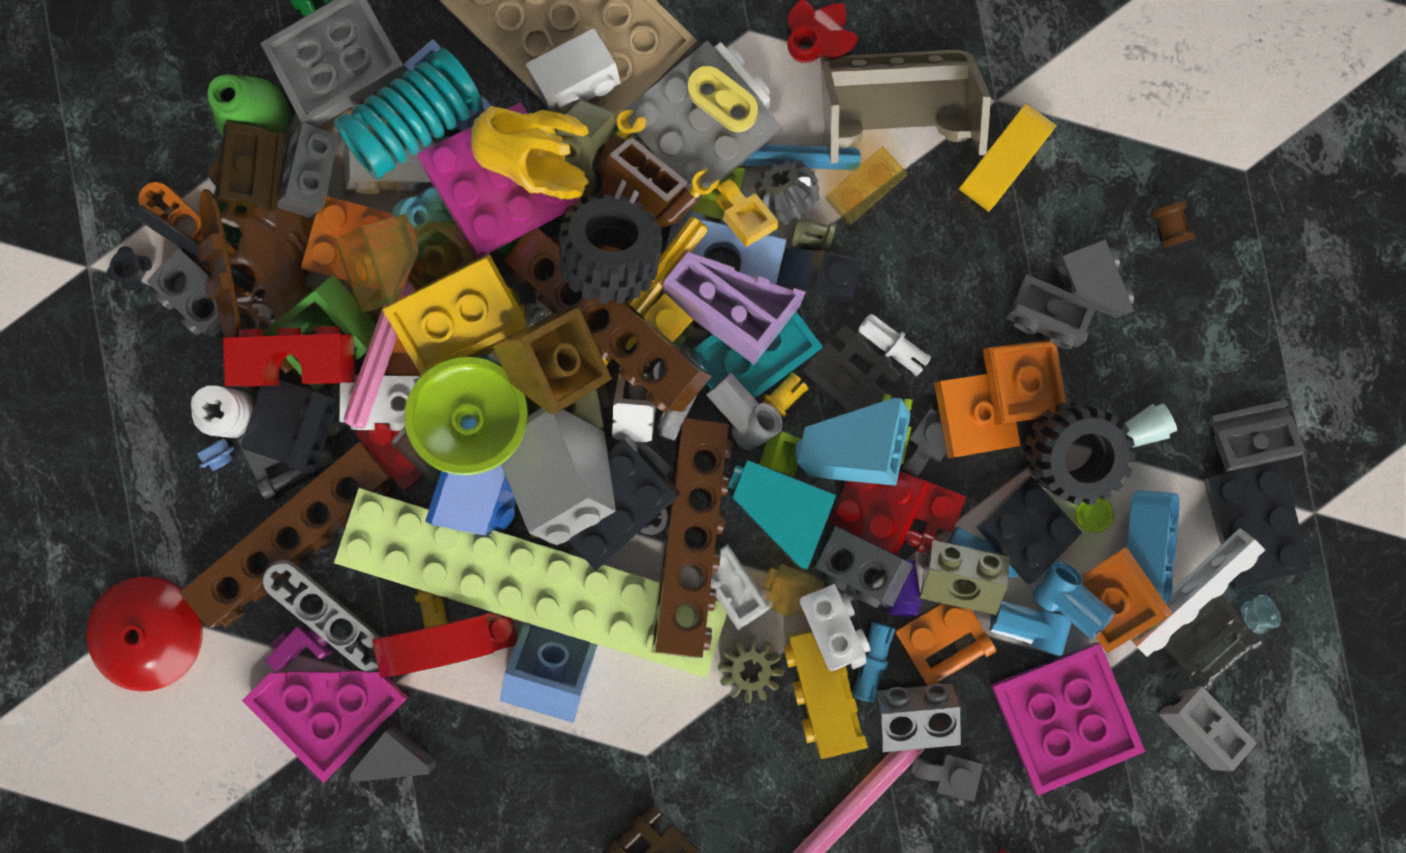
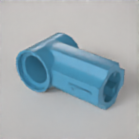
(1063, 593)
(1038, 628)

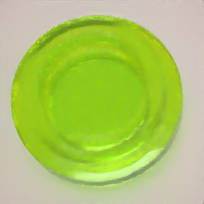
(1095, 517)

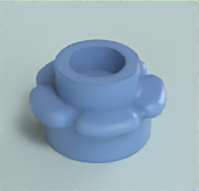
(216, 454)

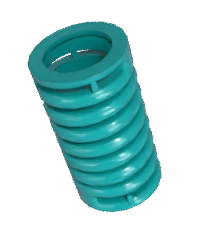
(436, 108)

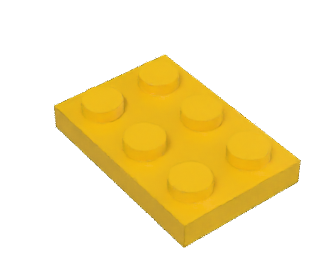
(456, 315)

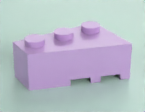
(732, 305)

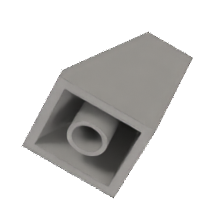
(560, 476)

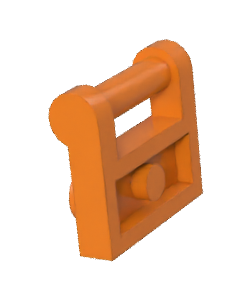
(938, 629)

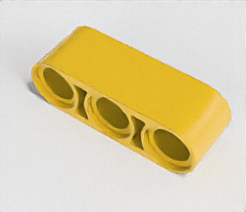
(1007, 157)

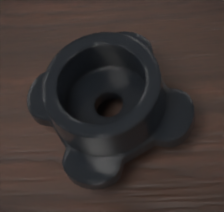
(118, 268)

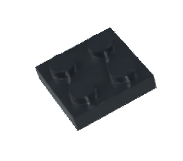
(1029, 530)

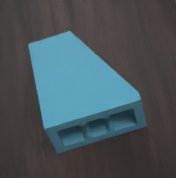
(857, 445)

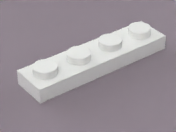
(1200, 586)

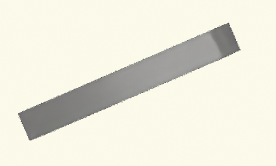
(321, 621)

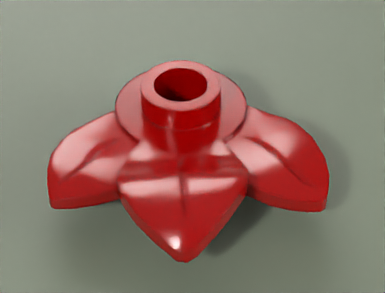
(821, 29)

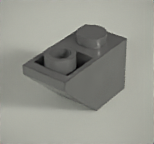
(1095, 277)

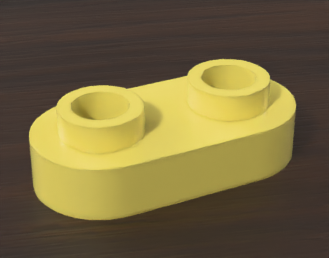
(723, 99)

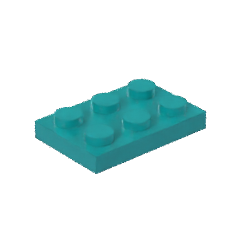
(784, 354)

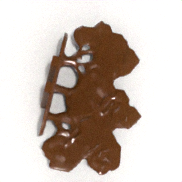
(269, 244)

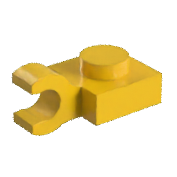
(745, 216)

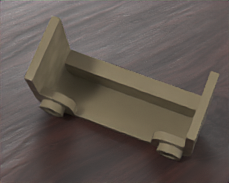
(904, 92)

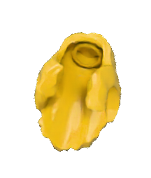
(529, 150)

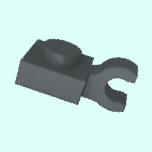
(929, 442)
(953, 775)

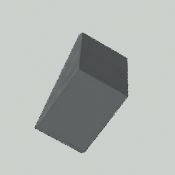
(393, 757)

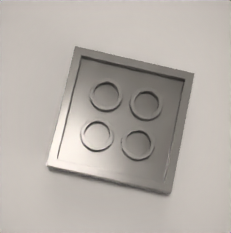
(333, 59)
(687, 135)

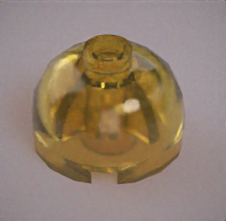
(443, 252)

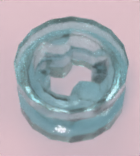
(1261, 614)

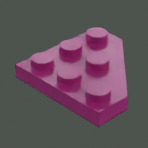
(324, 712)

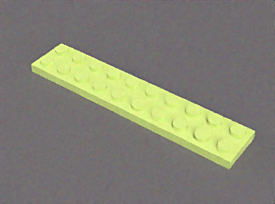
(514, 579)

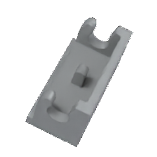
(1208, 729)

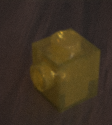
(787, 587)

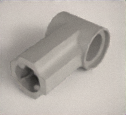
(751, 421)

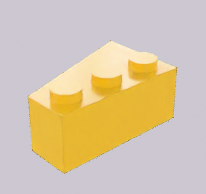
(827, 698)

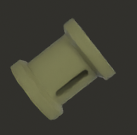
(821, 244)

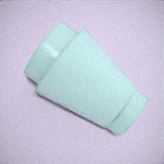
(1151, 425)

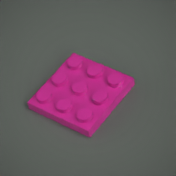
(482, 202)
(1067, 718)

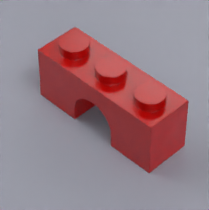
(256, 358)

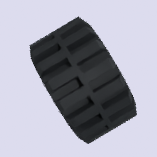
(615, 225)
(1105, 465)

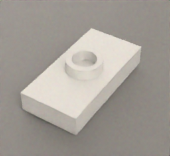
(737, 591)

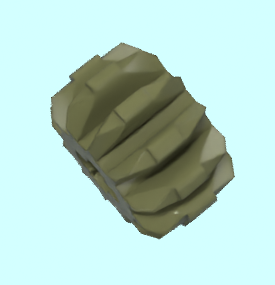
(763, 672)

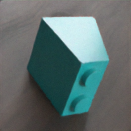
(784, 508)

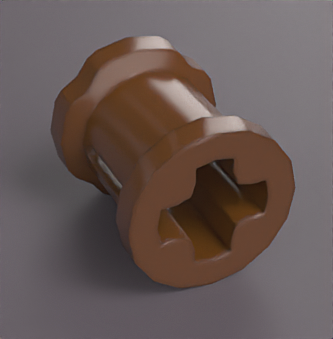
(1173, 224)

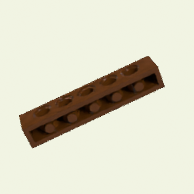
(682, 375)
(208, 592)
(669, 636)

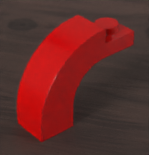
(443, 644)

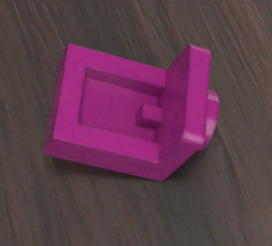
(289, 646)

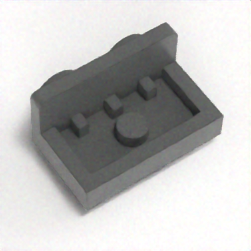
(1051, 313)

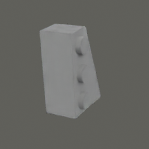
(405, 179)

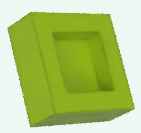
(780, 454)

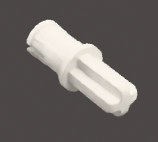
(893, 343)

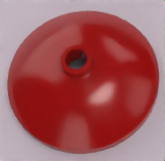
(166, 629)

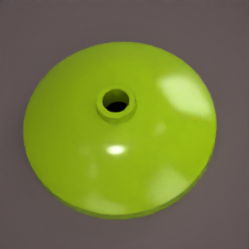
(458, 392)

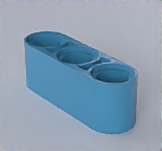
(1154, 536)

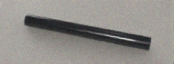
(189, 245)

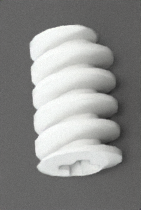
(222, 411)

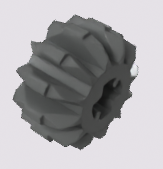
(788, 190)

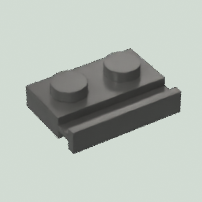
(1256, 435)

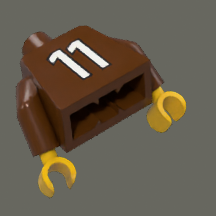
(636, 173)

